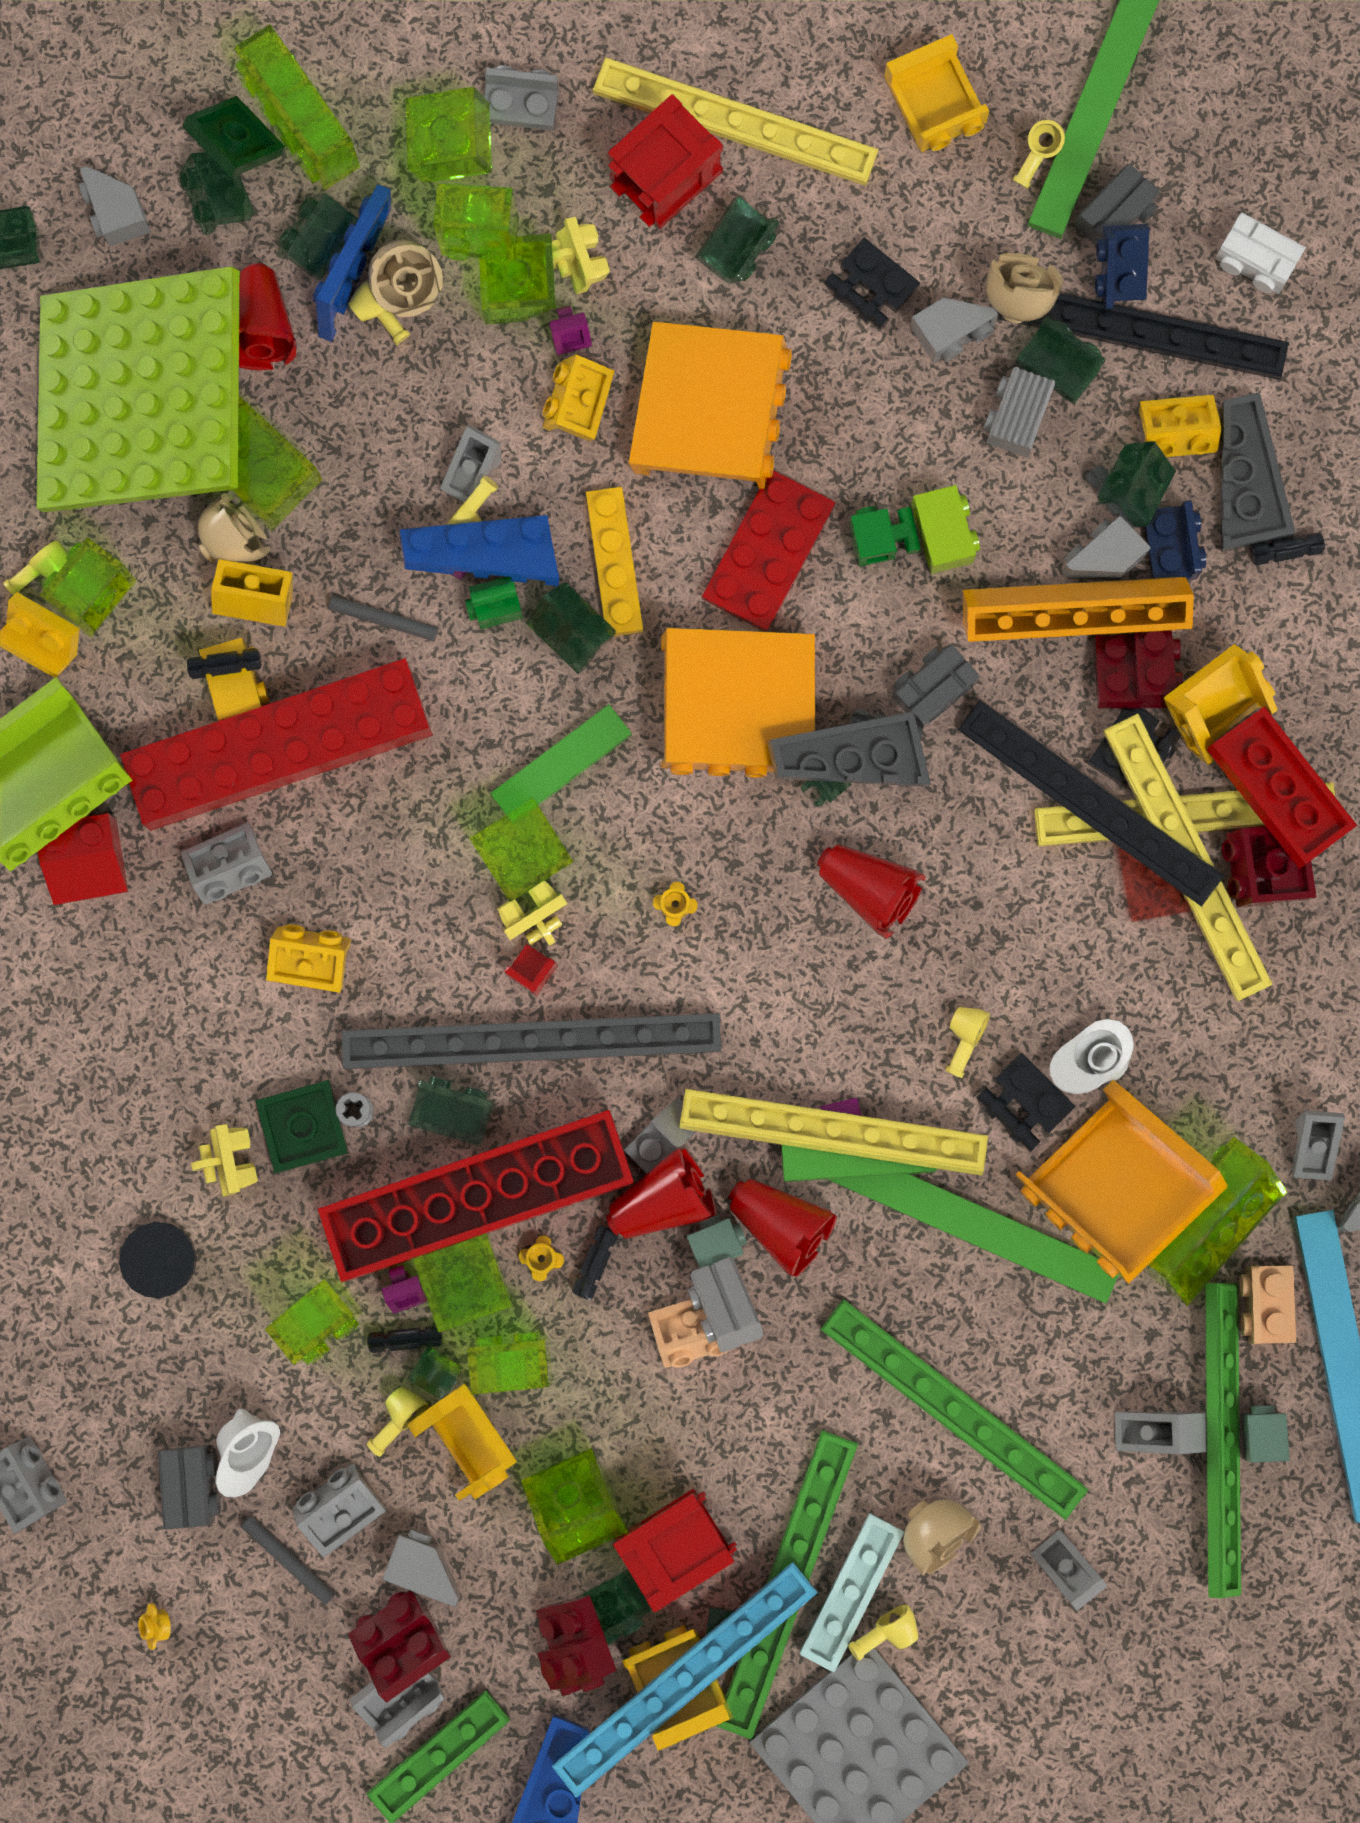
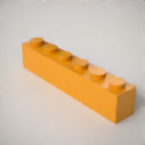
(1077, 609)

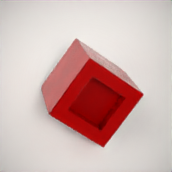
(531, 970)

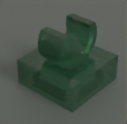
(828, 790)
(435, 1373)

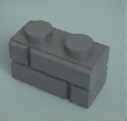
(1121, 202)
(935, 685)
(188, 1487)

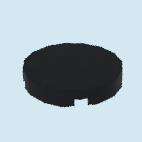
(157, 1260)

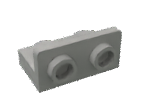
(522, 97)
(225, 863)
(26, 1485)
(337, 1510)

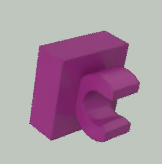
(569, 331)
(404, 1291)

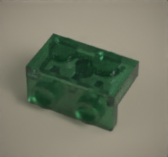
(213, 194)
(316, 234)
(18, 238)
(737, 242)
(1062, 358)
(1138, 481)
(570, 626)
(618, 1605)

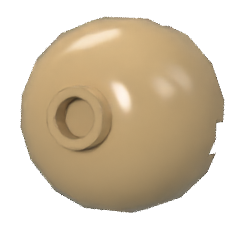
(404, 278)
(1021, 287)
(226, 531)
(937, 1533)

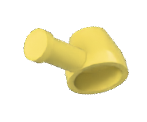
(1039, 152)
(367, 308)
(467, 511)
(44, 562)
(966, 1025)
(401, 1406)
(900, 1632)

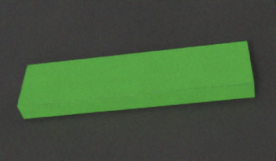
(564, 760)
(812, 1164)
(438, 1756)

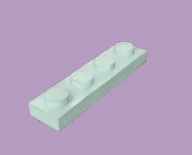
(851, 1592)

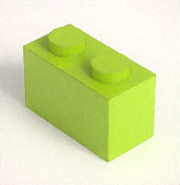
(944, 529)

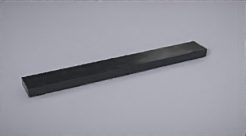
(1168, 336)
(1091, 803)

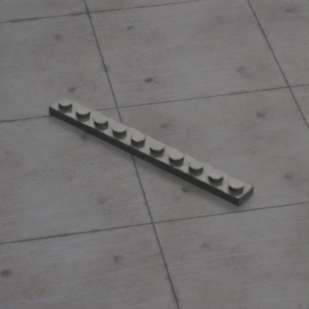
(531, 1041)

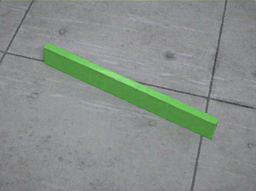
(1092, 116)
(987, 1231)
(954, 1409)
(1223, 1440)
(802, 1546)

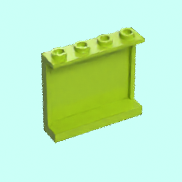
(50, 771)

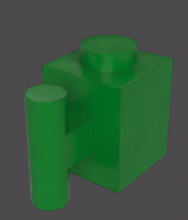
(876, 537)
(494, 603)

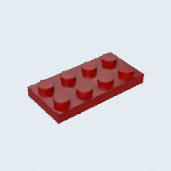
(768, 551)
(1281, 787)

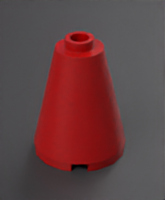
(263, 320)
(871, 886)
(663, 1199)
(782, 1223)

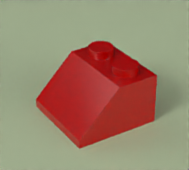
(84, 861)

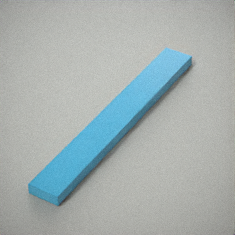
(1336, 1335)
(684, 1679)

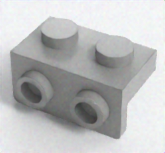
(396, 1717)

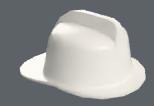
(1092, 1057)
(245, 1452)

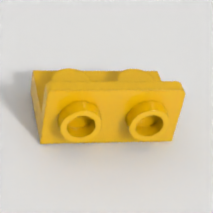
(578, 397)
(1182, 425)
(39, 636)
(307, 958)

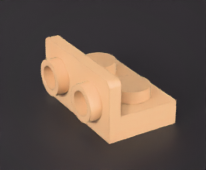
(1269, 1304)
(681, 1334)

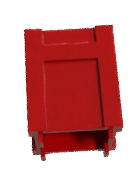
(665, 162)
(674, 1550)

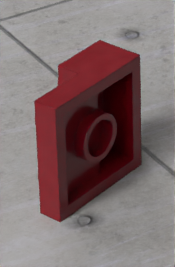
(1136, 669)
(1263, 870)
(398, 1644)
(576, 1644)

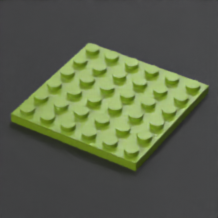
(139, 390)

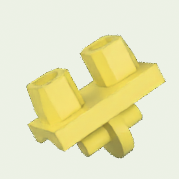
(572, 257)
(518, 922)
(224, 1143)

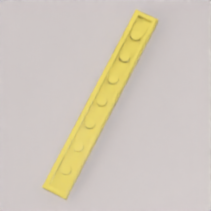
(740, 122)
(1165, 809)
(1207, 812)
(834, 1132)

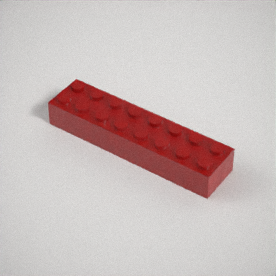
(276, 745)
(475, 1196)

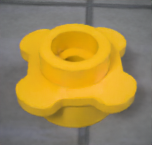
(675, 893)
(530, 1258)
(154, 1625)

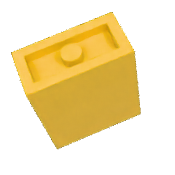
(935, 94)
(1219, 699)
(469, 1440)
(699, 1714)

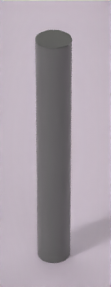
(383, 618)
(288, 1560)

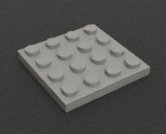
(859, 1746)

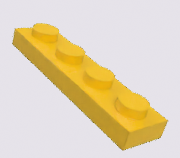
(614, 560)

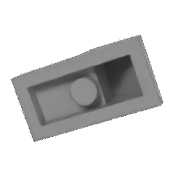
(473, 459)
(659, 1138)
(1317, 1144)
(1068, 1570)

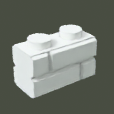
(1259, 254)

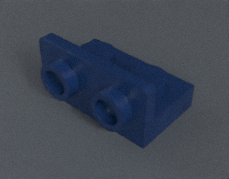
(1124, 263)
(1175, 542)

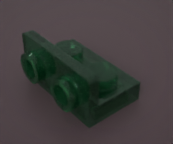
(451, 1112)

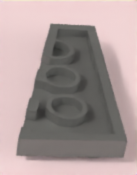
(1251, 482)
(861, 752)

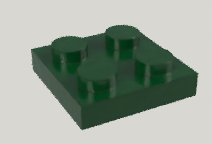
(233, 136)
(302, 1127)

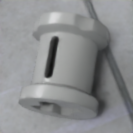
(343, 1109)

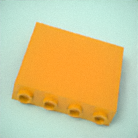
(710, 402)
(733, 696)
(1123, 1185)

